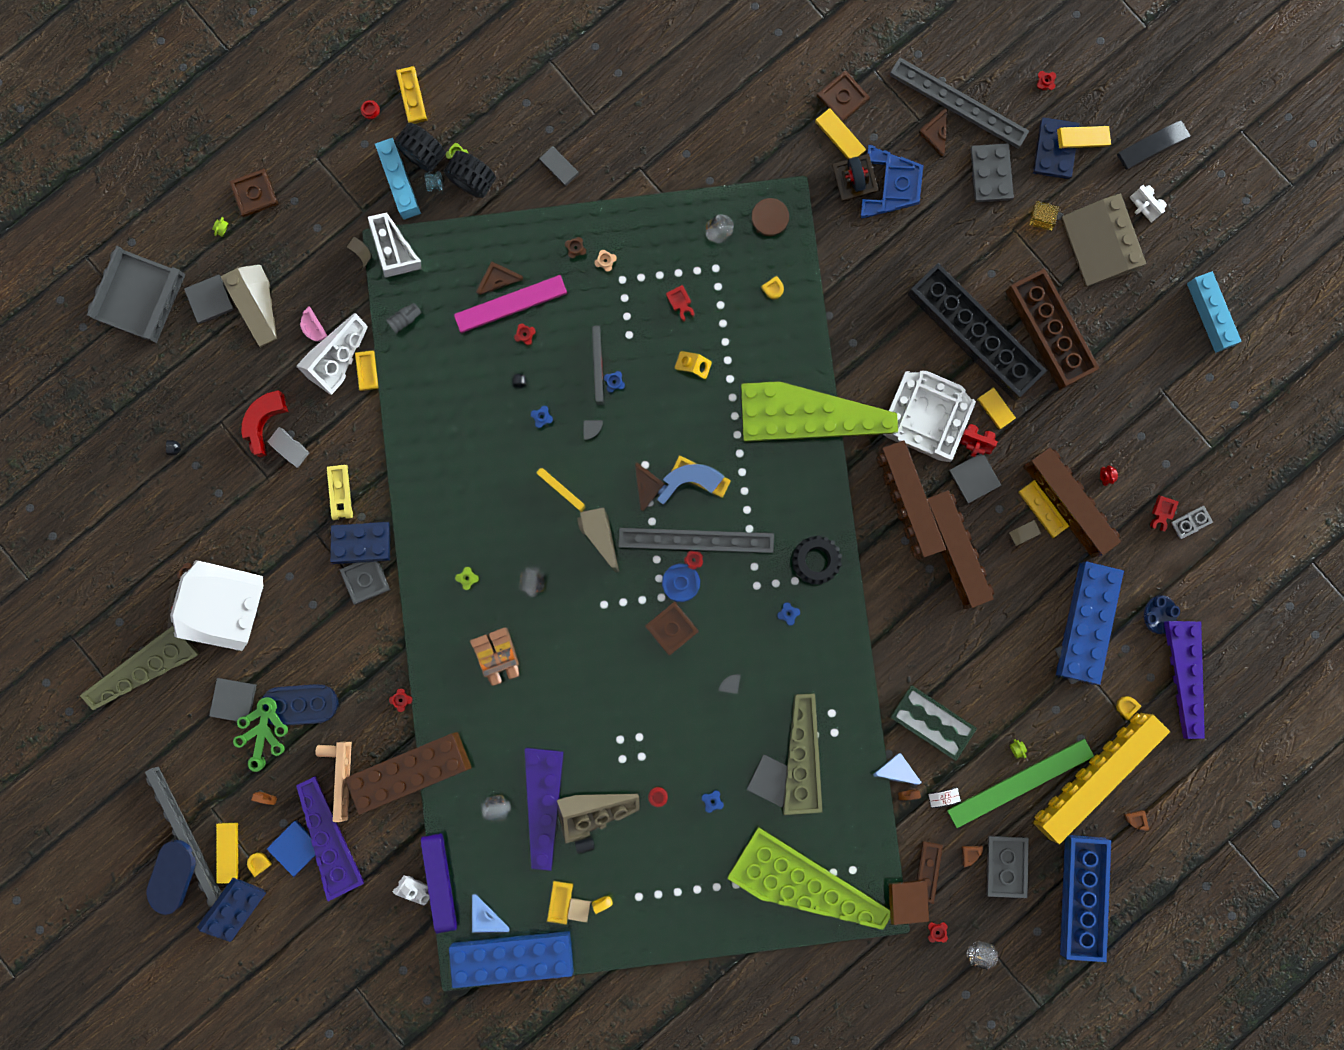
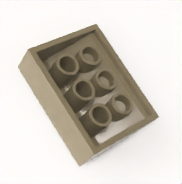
(1103, 240)
(597, 528)

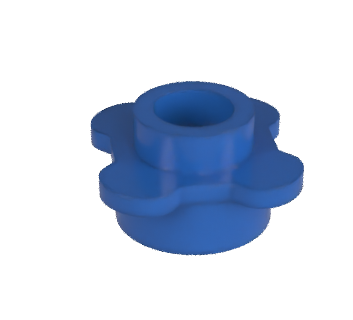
(614, 376)
(539, 422)
(783, 614)
(712, 806)

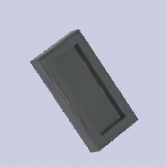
(559, 166)

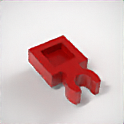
(679, 300)
(1164, 509)

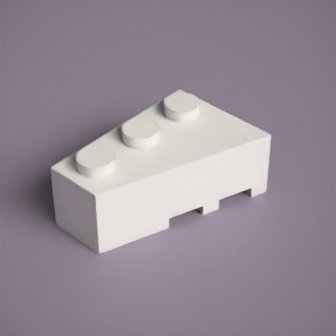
(392, 249)

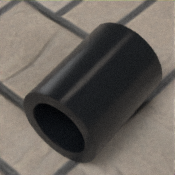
(585, 845)

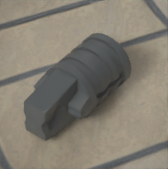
(403, 317)

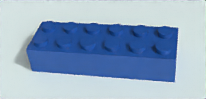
(1090, 623)
(1085, 898)
(511, 959)

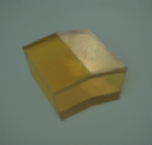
(1044, 215)

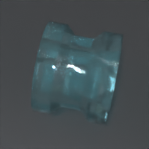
(434, 181)

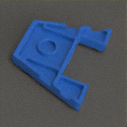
(901, 183)

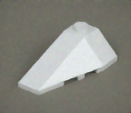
(331, 357)

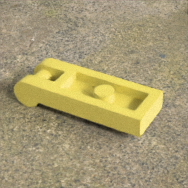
(339, 491)

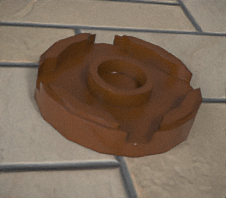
(770, 217)

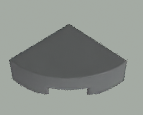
(592, 428)
(730, 684)

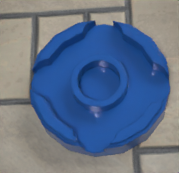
(680, 582)

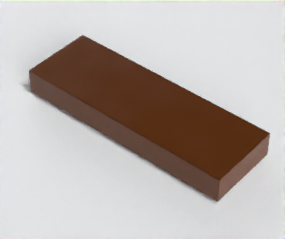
(929, 867)

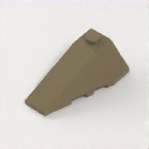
(252, 297)
(588, 812)

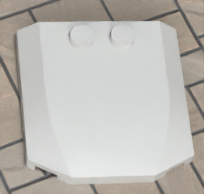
(931, 414)
(216, 605)

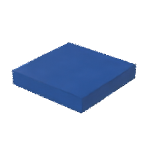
(293, 848)

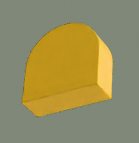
(773, 288)
(1127, 707)
(258, 863)
(601, 904)

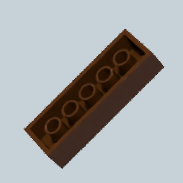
(1052, 329)
(910, 500)
(1072, 503)
(959, 554)
(408, 773)

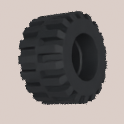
(419, 147)
(470, 174)
(832, 553)

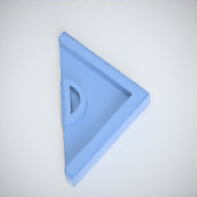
(898, 770)
(484, 918)

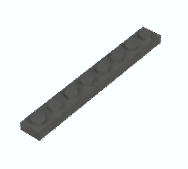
(959, 103)
(696, 540)
(182, 832)

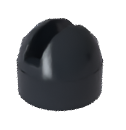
(519, 381)
(172, 447)

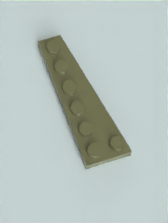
(149, 662)
(803, 768)

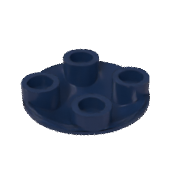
(1159, 610)

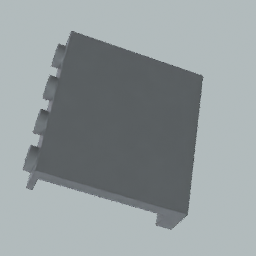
(135, 294)

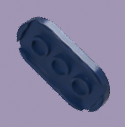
(303, 704)
(171, 877)

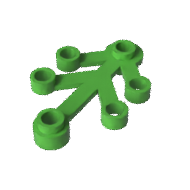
(262, 730)

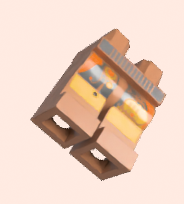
(495, 662)

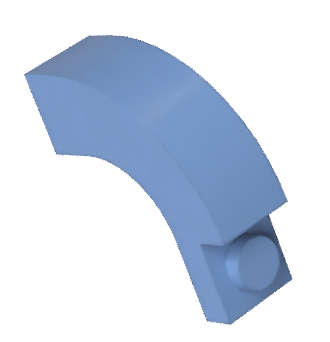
(697, 473)

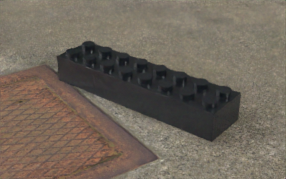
(976, 332)

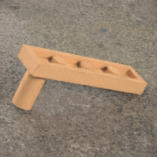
(342, 752)

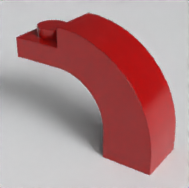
(256, 417)

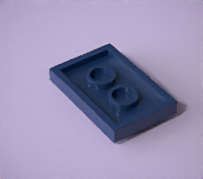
(1049, 158)
(360, 543)
(231, 910)

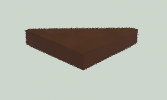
(935, 132)
(497, 277)
(647, 486)

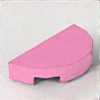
(311, 326)

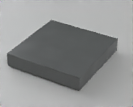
(209, 299)
(974, 478)
(364, 581)
(232, 699)
(769, 780)

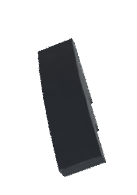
(1153, 145)

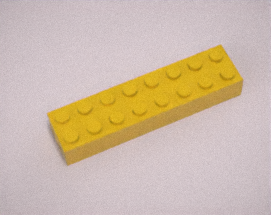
(1100, 777)

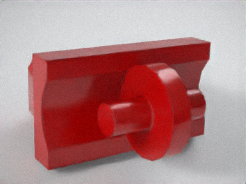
(976, 442)

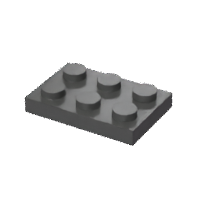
(991, 173)
(1007, 866)

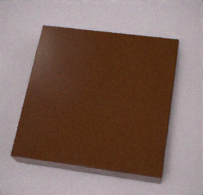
(843, 96)
(253, 192)
(672, 628)
(908, 902)

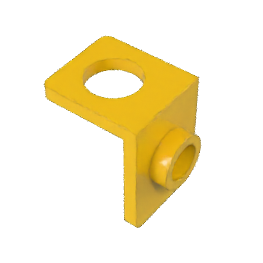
(691, 363)

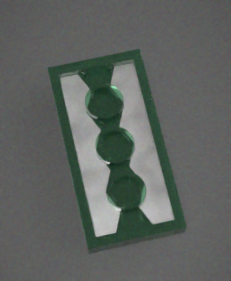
(933, 722)

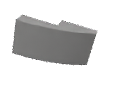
(288, 447)
(1191, 522)

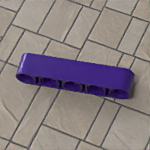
(438, 883)

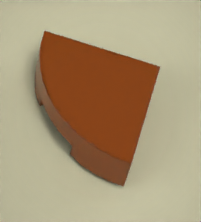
(909, 794)
(264, 798)
(1137, 820)
(971, 854)

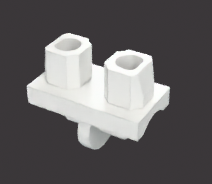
(1147, 203)
(412, 890)

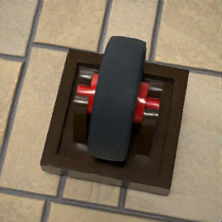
(855, 177)

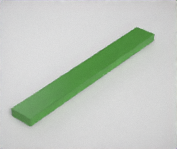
(1020, 783)

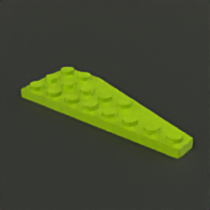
(794, 412)
(790, 879)

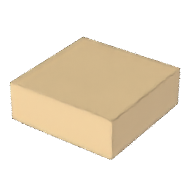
(579, 910)

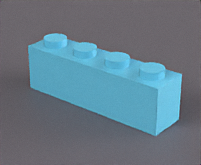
(398, 178)
(1214, 312)

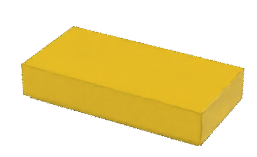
(366, 370)
(996, 408)
(560, 902)

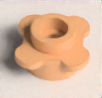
(606, 265)

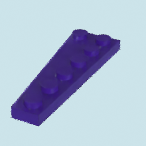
(1186, 651)
(543, 791)
(332, 854)

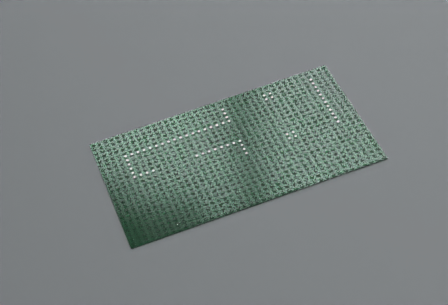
(588, 666)

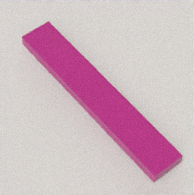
(510, 304)

